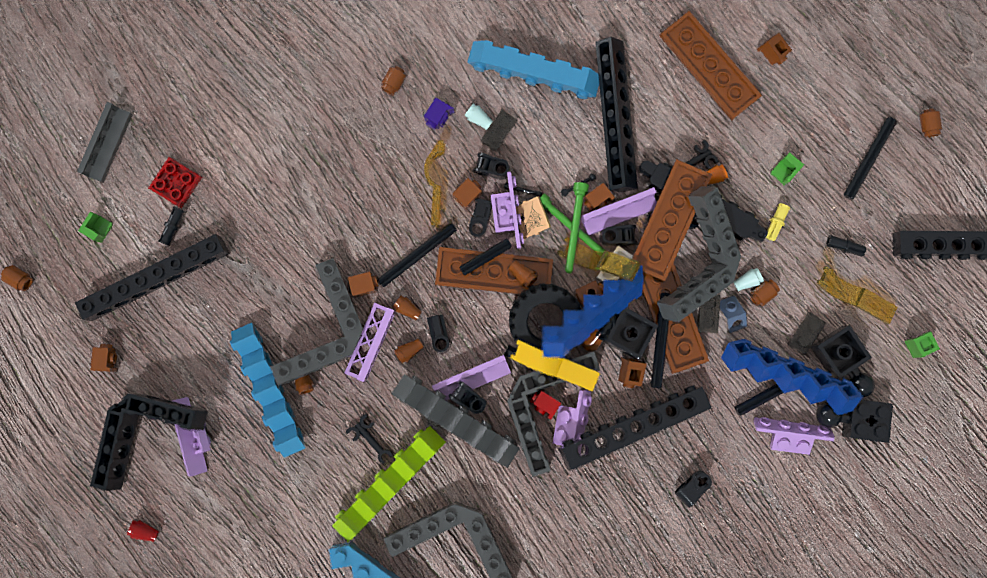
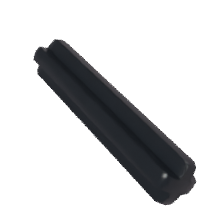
(485, 257)
(758, 400)

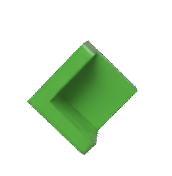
(787, 169)
(95, 227)
(922, 345)

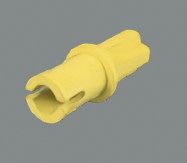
(777, 221)

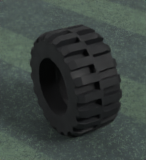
(531, 298)

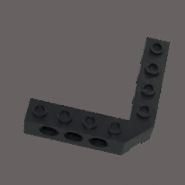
(120, 431)

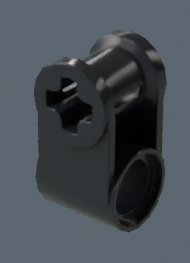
(490, 166)
(622, 236)
(468, 398)
(692, 490)

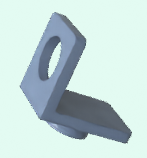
(733, 311)

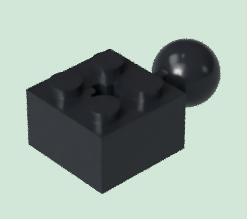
(642, 329)
(848, 360)
(855, 424)

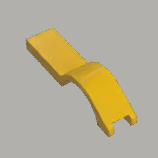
(555, 366)

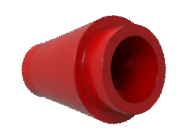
(142, 531)

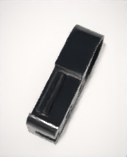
(481, 216)

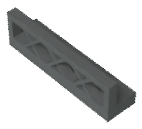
(104, 142)

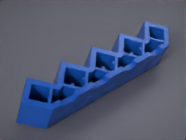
(596, 313)
(792, 375)

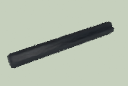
(870, 158)
(417, 254)
(660, 349)

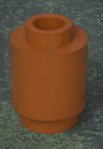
(393, 80)
(931, 123)
(16, 278)
(764, 292)

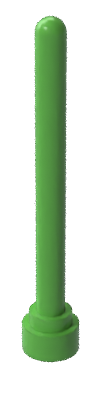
(580, 190)
(546, 202)

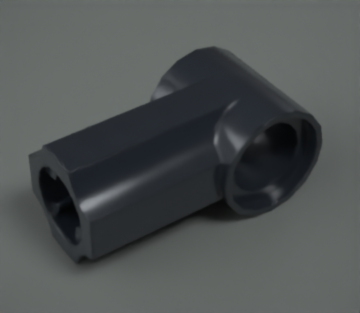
(438, 332)

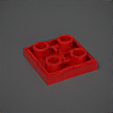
(175, 182)

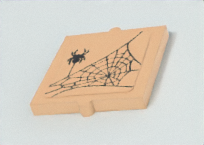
(532, 217)

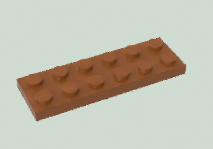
(710, 65)
(669, 220)
(491, 276)
(684, 342)

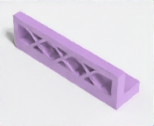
(619, 212)
(374, 347)
(476, 376)

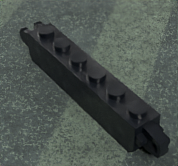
(742, 223)

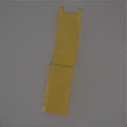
(437, 151)
(603, 261)
(856, 296)

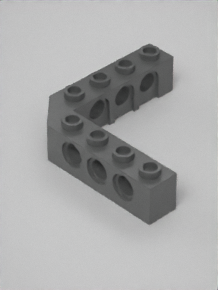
(723, 255)
(336, 350)
(522, 415)
(445, 519)

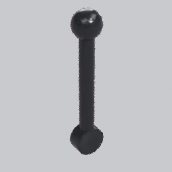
(564, 192)
(536, 193)

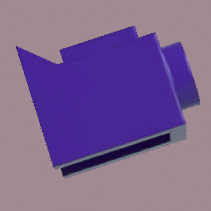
(437, 114)

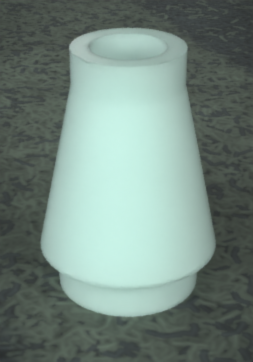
(478, 116)
(749, 279)

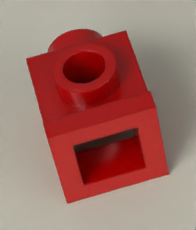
(545, 403)

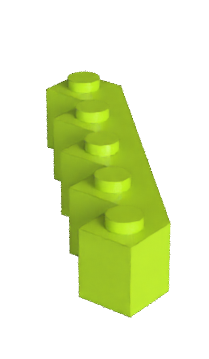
(388, 483)

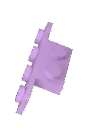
(505, 211)
(572, 421)
(792, 436)
(192, 446)

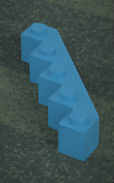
(534, 69)
(276, 410)
(362, 564)

